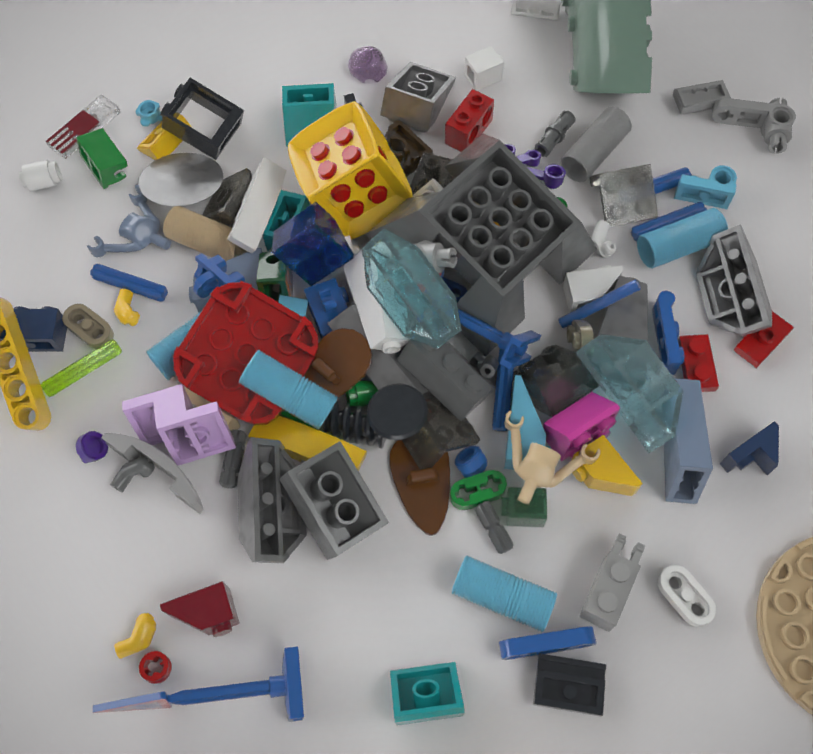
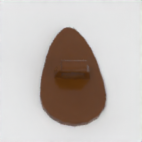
(340, 361)
(422, 491)

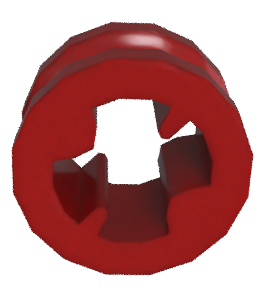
(156, 677)

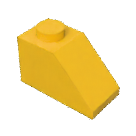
(608, 472)

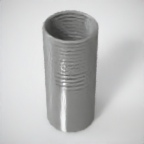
(596, 144)

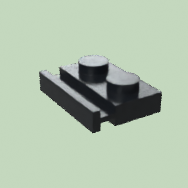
(570, 685)

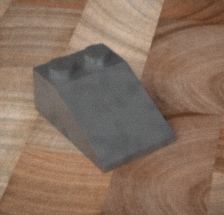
(416, 96)

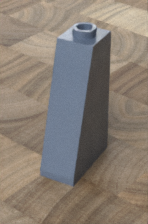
(688, 453)

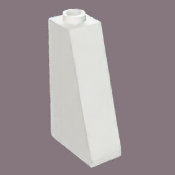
(378, 327)

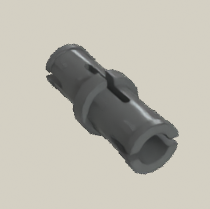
(555, 133)

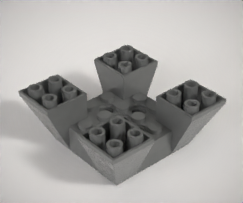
(496, 268)

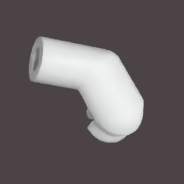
(603, 245)

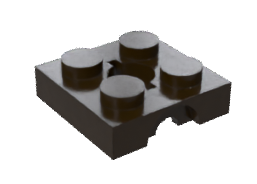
(403, 139)

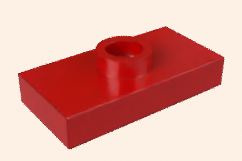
(760, 344)

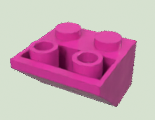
(580, 424)

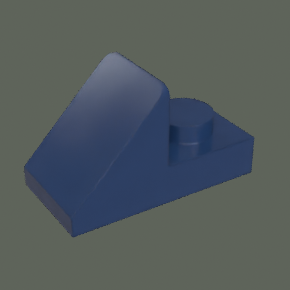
(761, 448)

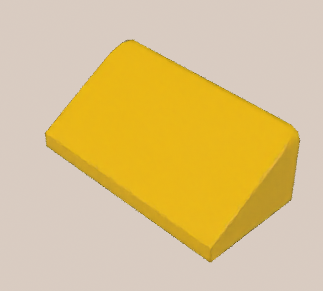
(160, 142)

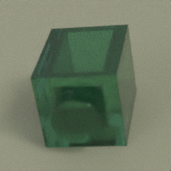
(521, 514)

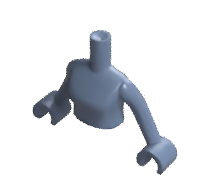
(136, 228)

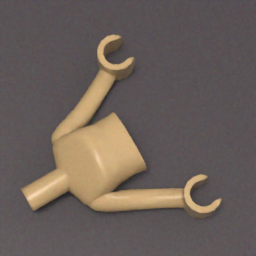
(540, 463)

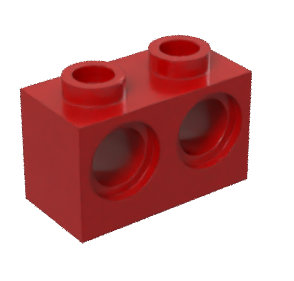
(469, 120)

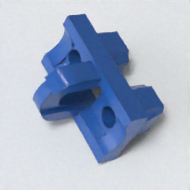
(210, 270)

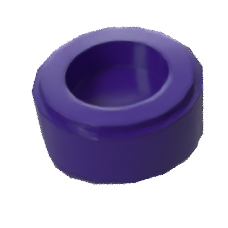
(91, 447)

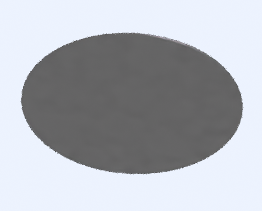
(181, 179)

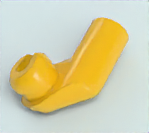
(123, 310)
(140, 638)

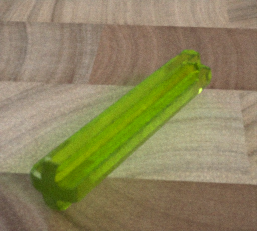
(81, 368)

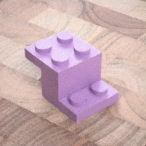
(185, 430)

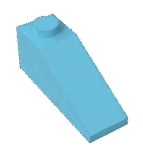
(532, 429)

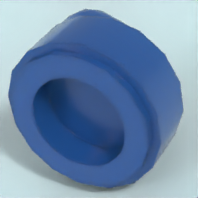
(471, 461)

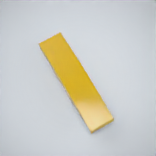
(303, 441)

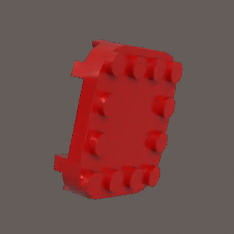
(228, 335)

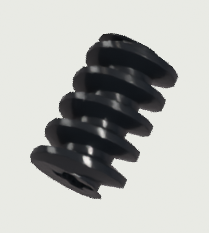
(351, 425)

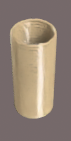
(200, 233)

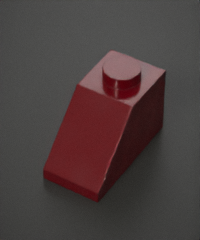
(206, 610)

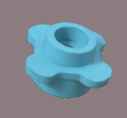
(148, 112)

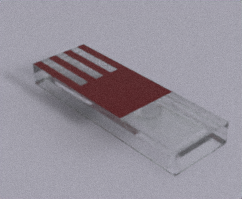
(91, 118)

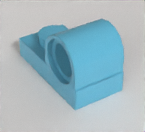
(714, 191)

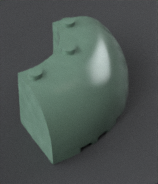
(610, 45)

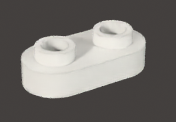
(686, 595)

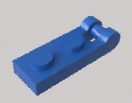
(667, 332)

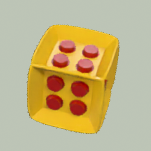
(349, 169)

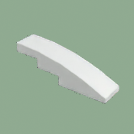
(257, 205)

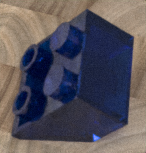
(311, 244)

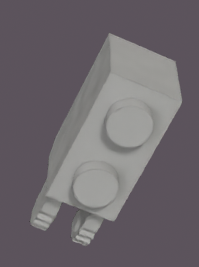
(612, 586)

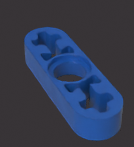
(547, 643)

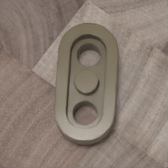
(89, 327)
(579, 334)

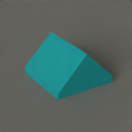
(426, 693)

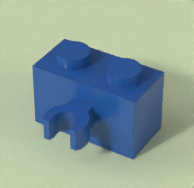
(326, 303)

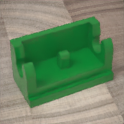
(102, 157)

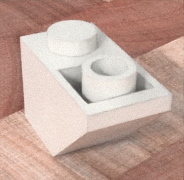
(588, 285)

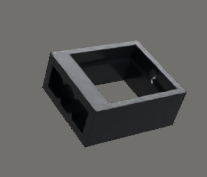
(210, 100)

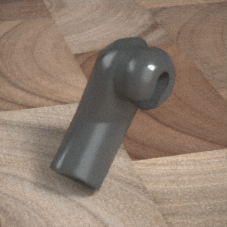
(129, 470)

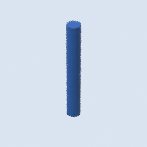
(600, 303)

